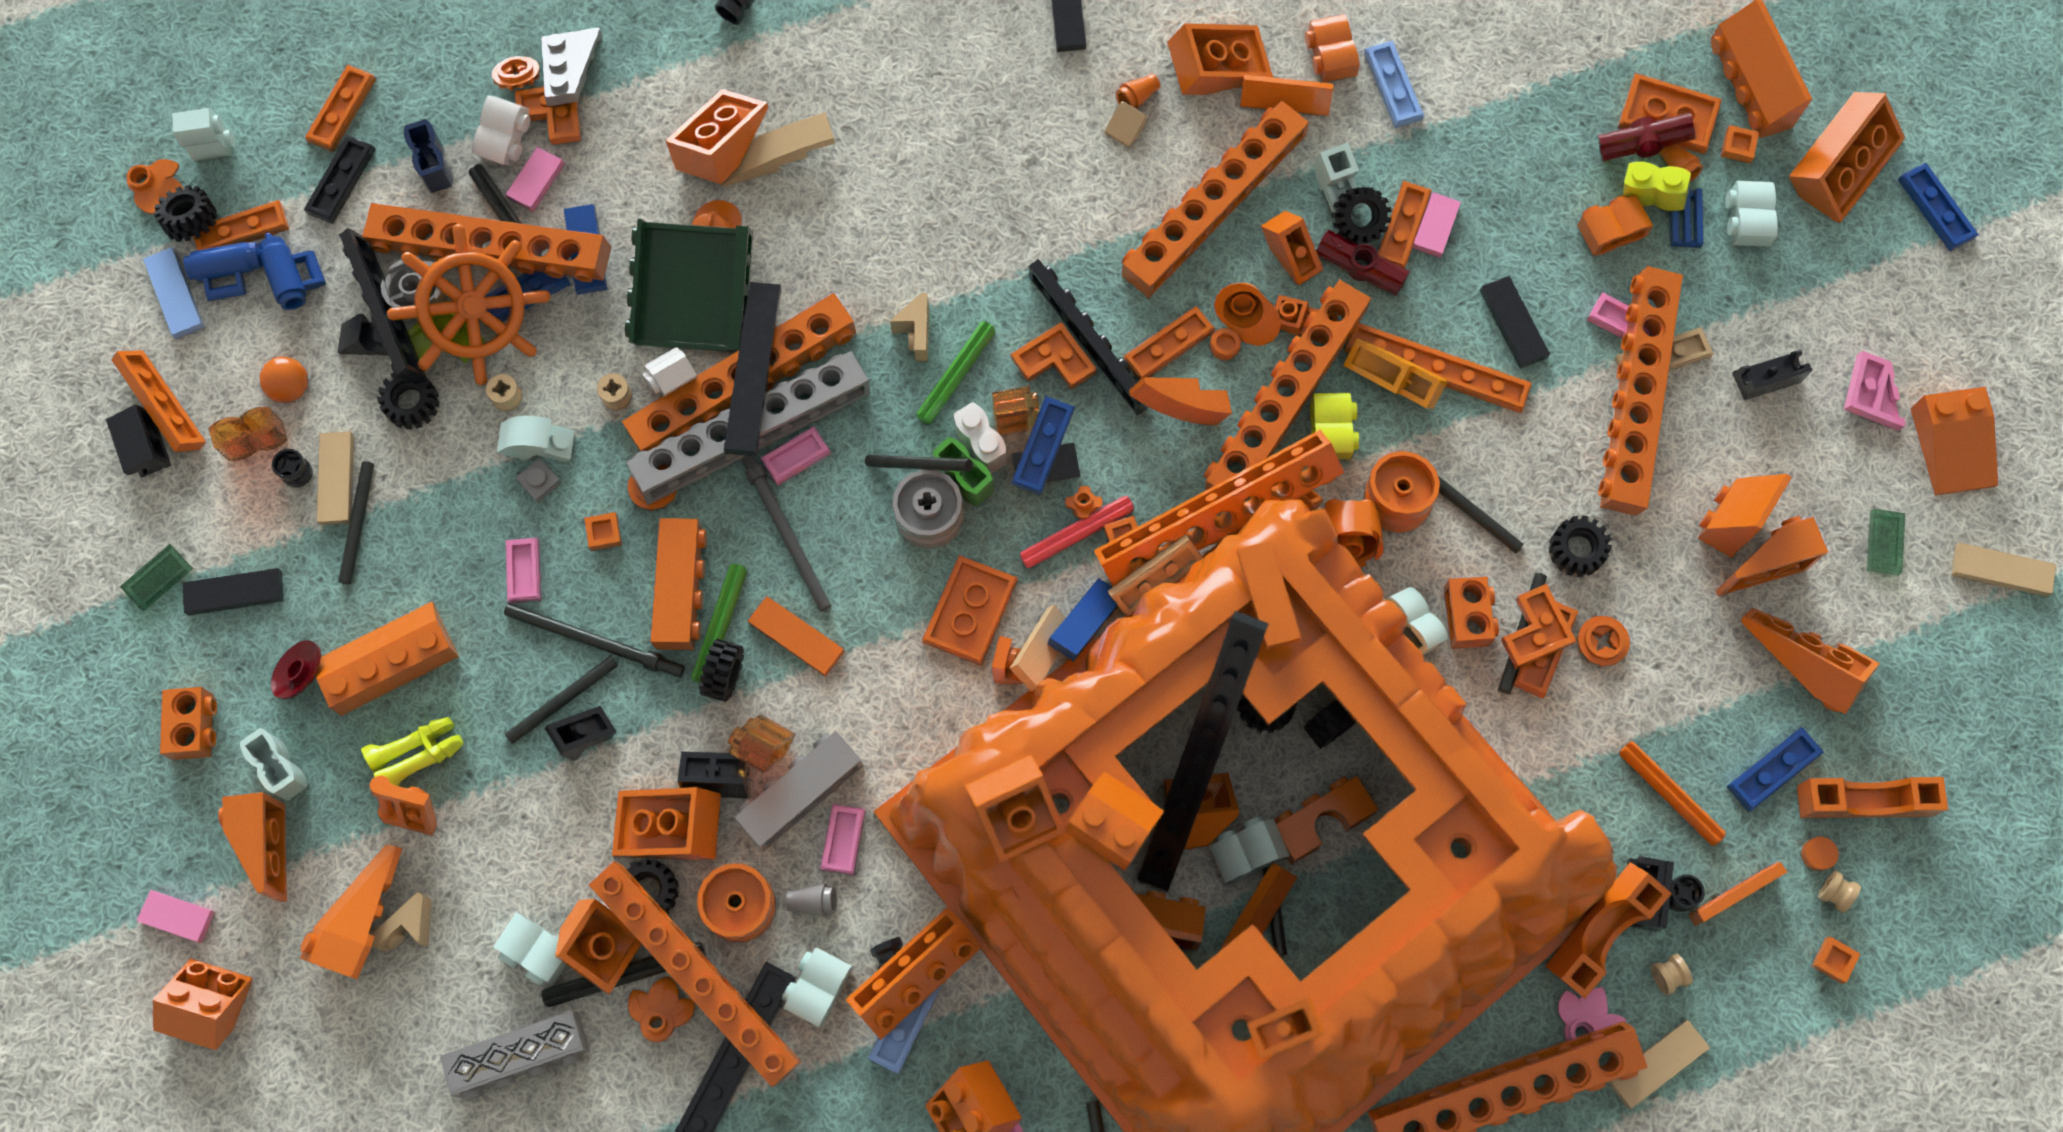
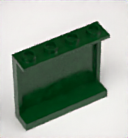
(688, 286)

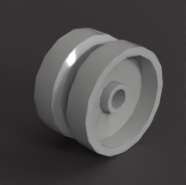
(923, 491)

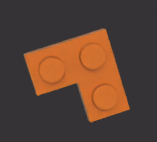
(561, 118)
(1054, 349)
(1546, 629)

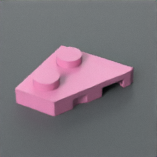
(1873, 391)

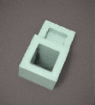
(1336, 173)
(534, 435)

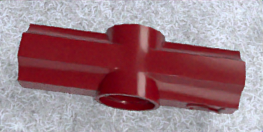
(1646, 137)
(1377, 272)

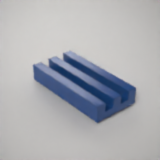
(1698, 222)

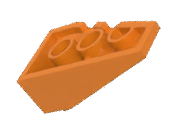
(342, 935)

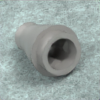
(814, 900)

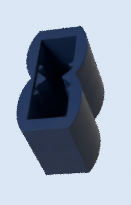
(428, 155)

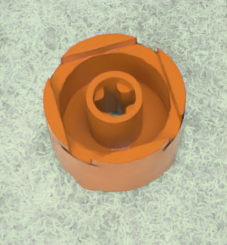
(1357, 528)

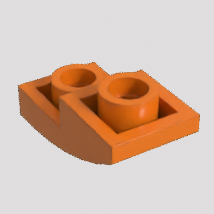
(1294, 314)

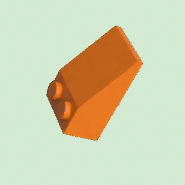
(1217, 56)
(717, 136)
(1957, 439)
(1741, 511)
(1786, 553)
(667, 824)
(258, 836)

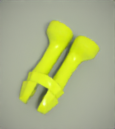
(379, 756)

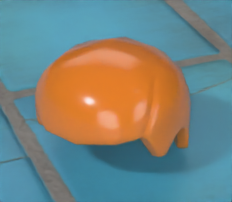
(283, 379)

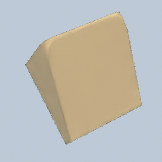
(1126, 124)

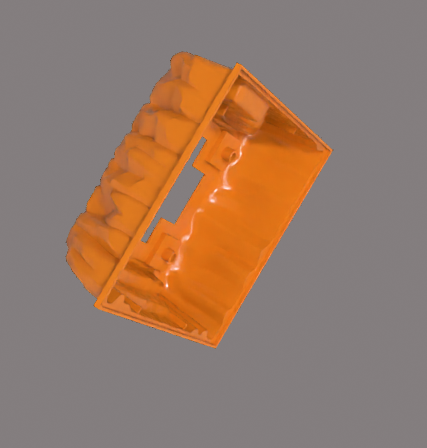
(1107, 975)

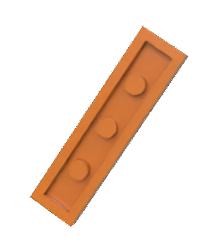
(158, 400)

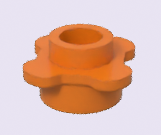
(1081, 510)

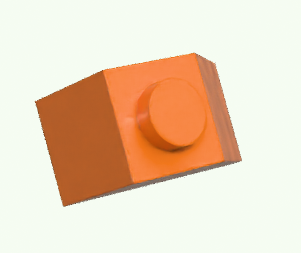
(1292, 246)

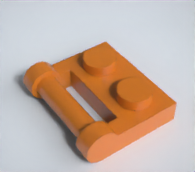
(403, 806)

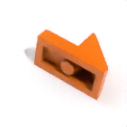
(1003, 659)
(1286, 1028)

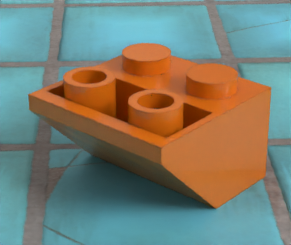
(200, 1004)
(973, 1102)

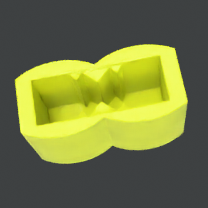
(1657, 186)
(1334, 417)

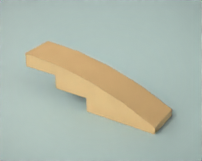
(782, 147)

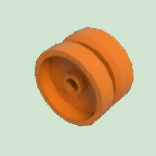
(1403, 490)
(756, 905)

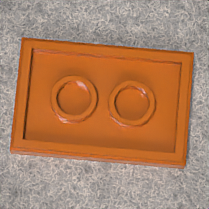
(1664, 100)
(970, 610)

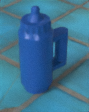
(223, 262)
(283, 273)

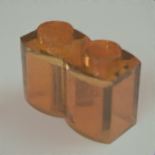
(1015, 410)
(252, 431)
(760, 742)

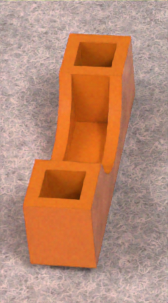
(1872, 800)
(1583, 955)

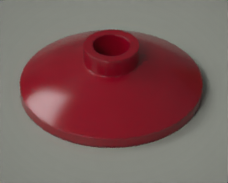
(295, 670)

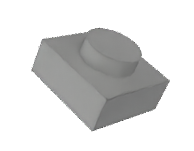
(538, 480)

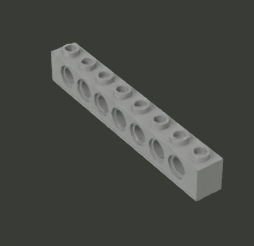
(795, 415)

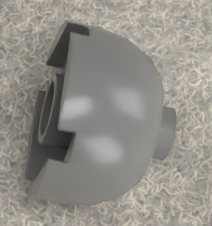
(401, 286)

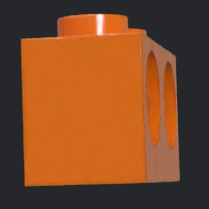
(1462, 612)
(178, 725)

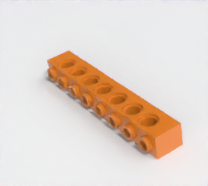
(386, 221)
(1150, 275)
(1664, 290)
(1351, 306)
(720, 377)
(1229, 497)
(695, 974)
(1624, 1064)

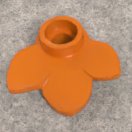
(157, 184)
(660, 1004)

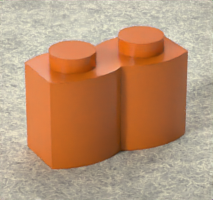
(1332, 48)
(1614, 225)

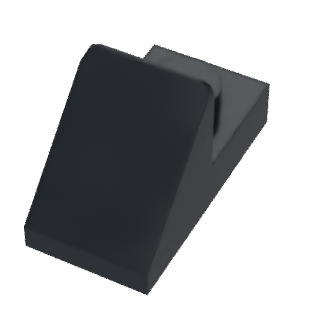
(360, 337)
(580, 731)

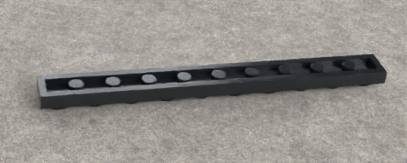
(1202, 749)

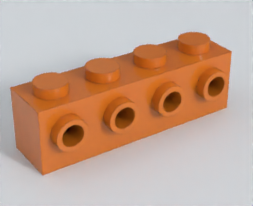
(677, 584)
(914, 973)

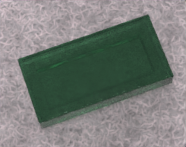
(1886, 542)
(156, 577)

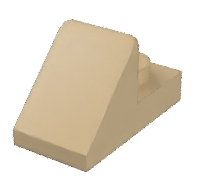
(915, 321)
(410, 918)

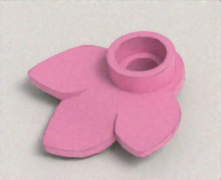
(1585, 1013)

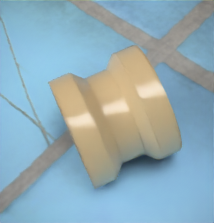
(509, 397)
(618, 398)
(1839, 891)
(1671, 974)

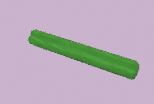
(955, 372)
(721, 615)

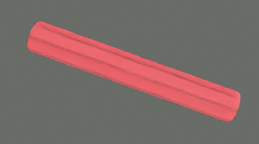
(1076, 532)

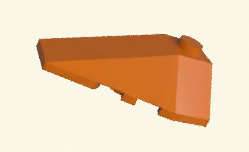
(1826, 672)

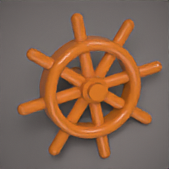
(469, 304)

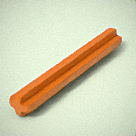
(1672, 793)

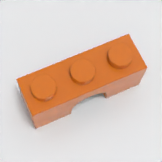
(1346, 802)

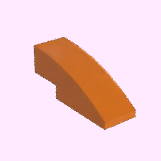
(1183, 399)

